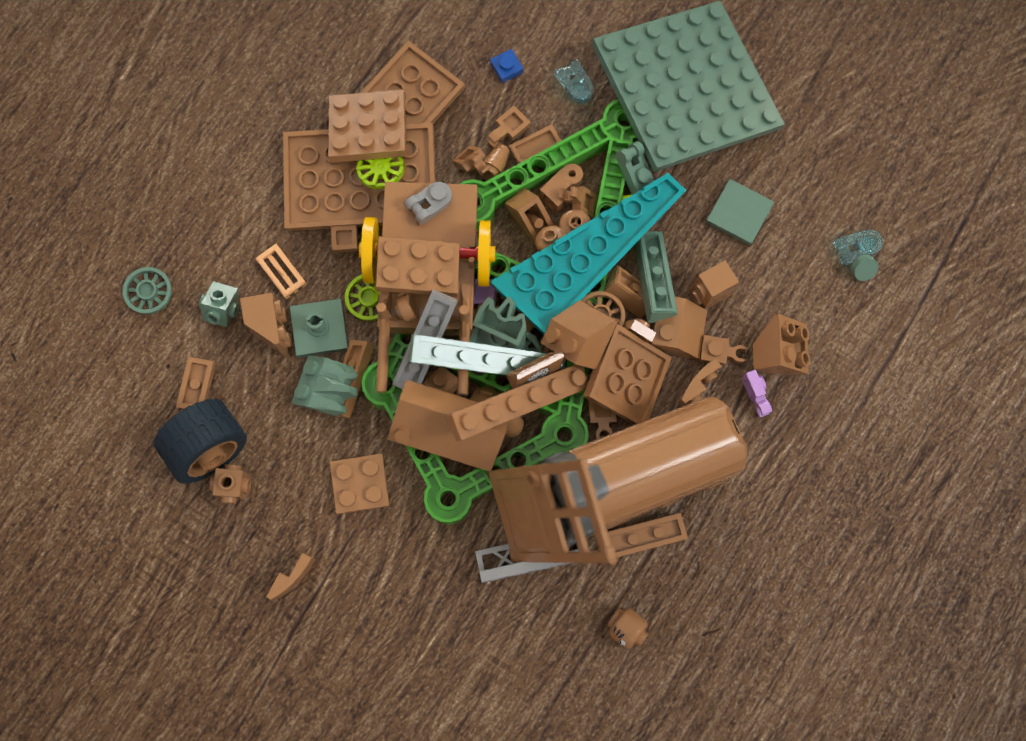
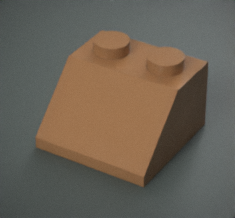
(681, 333)
(580, 334)

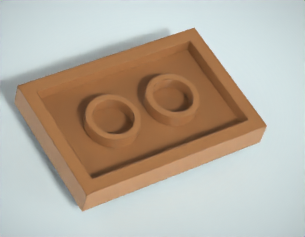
(417, 266)

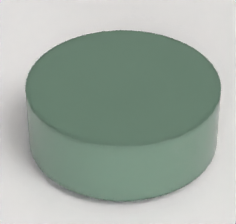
(864, 267)

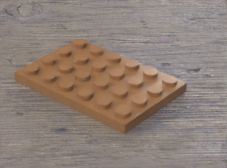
(330, 193)

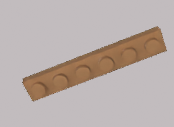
(517, 402)

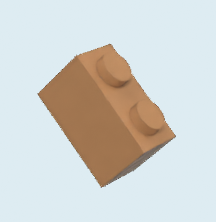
(714, 285)

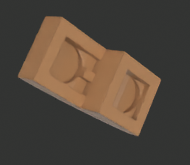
(285, 583)

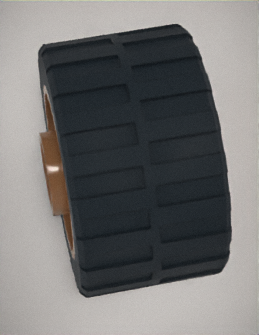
(199, 440)

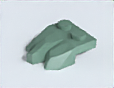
(499, 326)
(325, 386)

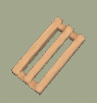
(292, 287)

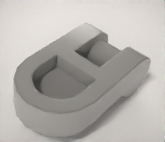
(438, 197)

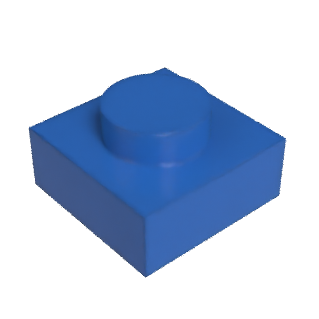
(506, 66)

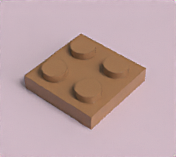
(359, 484)

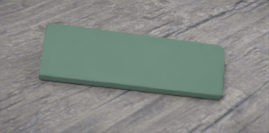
(655, 277)

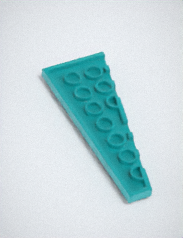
(579, 260)

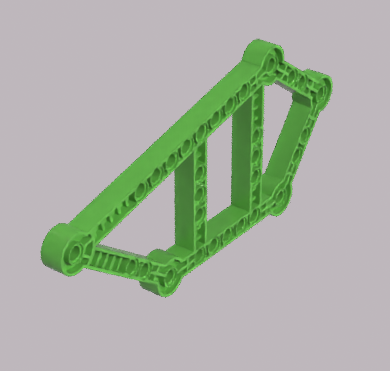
(565, 412)

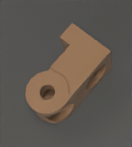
(565, 178)

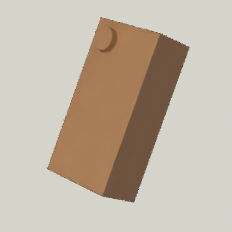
(423, 424)

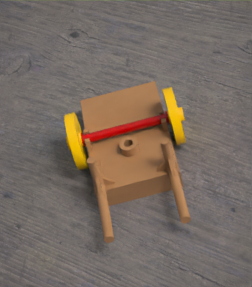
(452, 225)

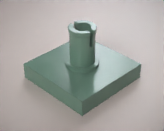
(319, 328)

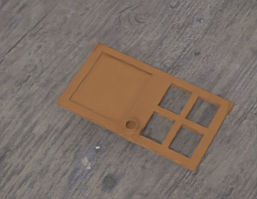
(534, 521)

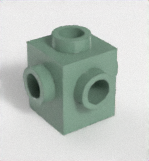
(219, 304)

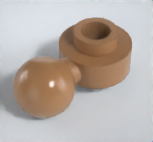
(406, 307)

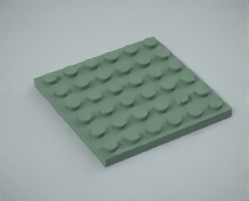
(687, 85)

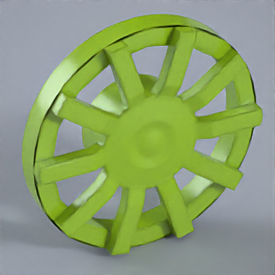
(380, 170)
(367, 298)

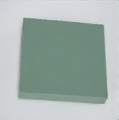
(739, 212)

